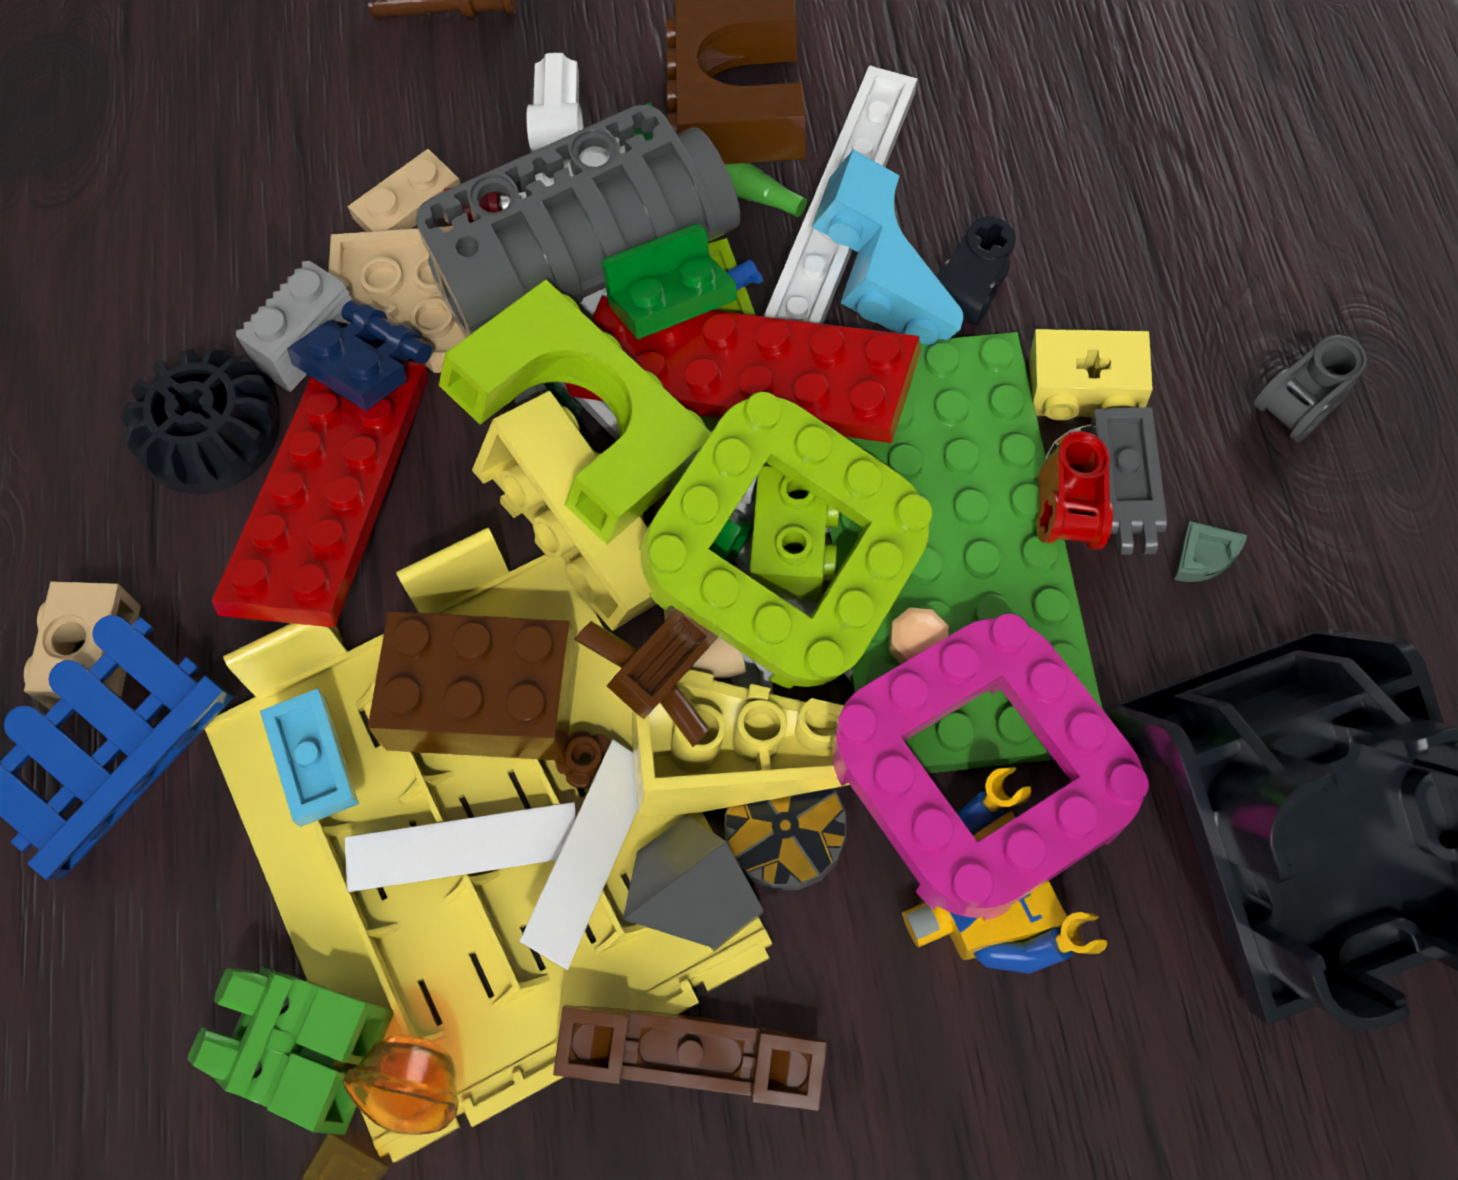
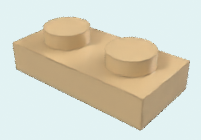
(397, 198)

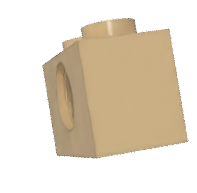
(64, 623)

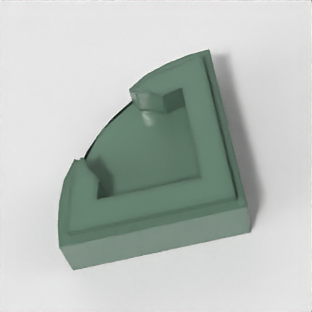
(1207, 552)

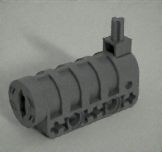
(576, 222)

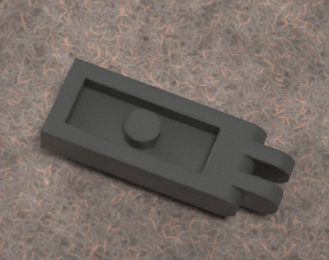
(1133, 476)

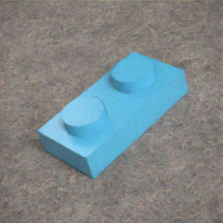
(309, 757)

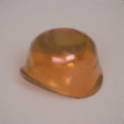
(405, 1085)

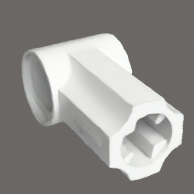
(556, 101)

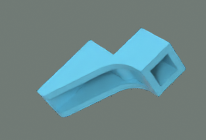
(888, 275)

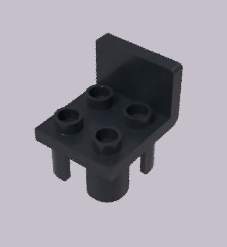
(1317, 816)

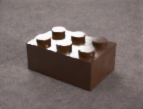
(475, 686)

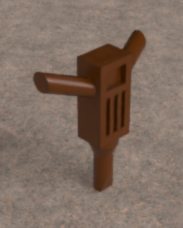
(654, 670)

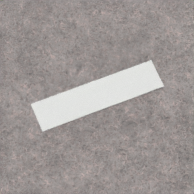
(457, 847)
(585, 860)

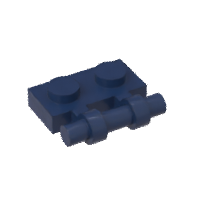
(352, 366)

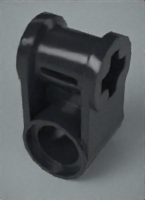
(979, 266)

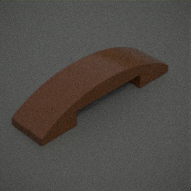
(690, 1053)

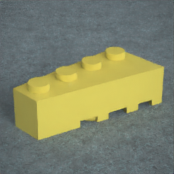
(534, 461)

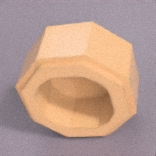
(915, 632)

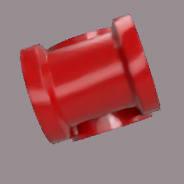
(1076, 502)

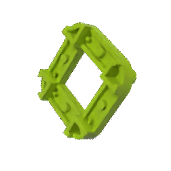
(741, 610)

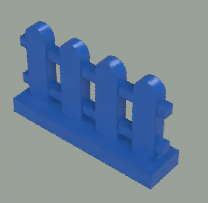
(85, 776)

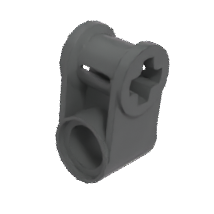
(1307, 391)

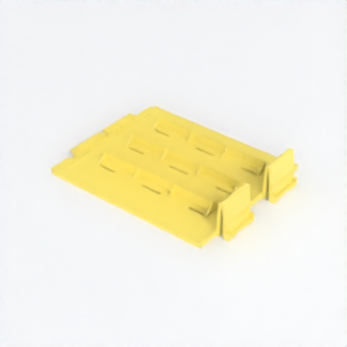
(432, 926)

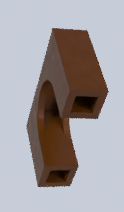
(740, 121)

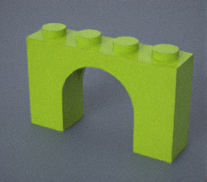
(552, 341)

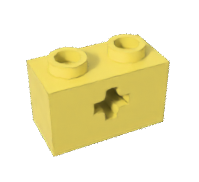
(1088, 371)

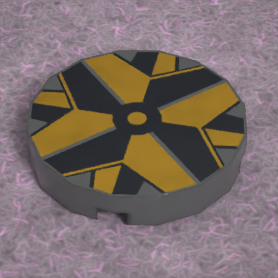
(788, 838)

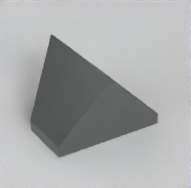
(691, 887)

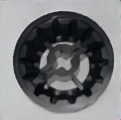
(216, 443)

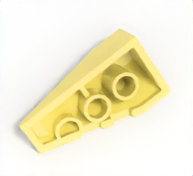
(752, 753)

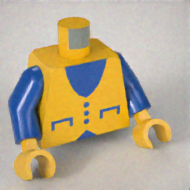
(1031, 932)

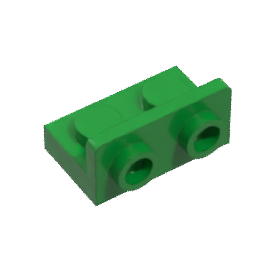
(666, 282)

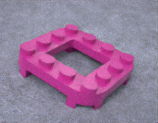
(917, 818)

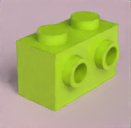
(790, 538)

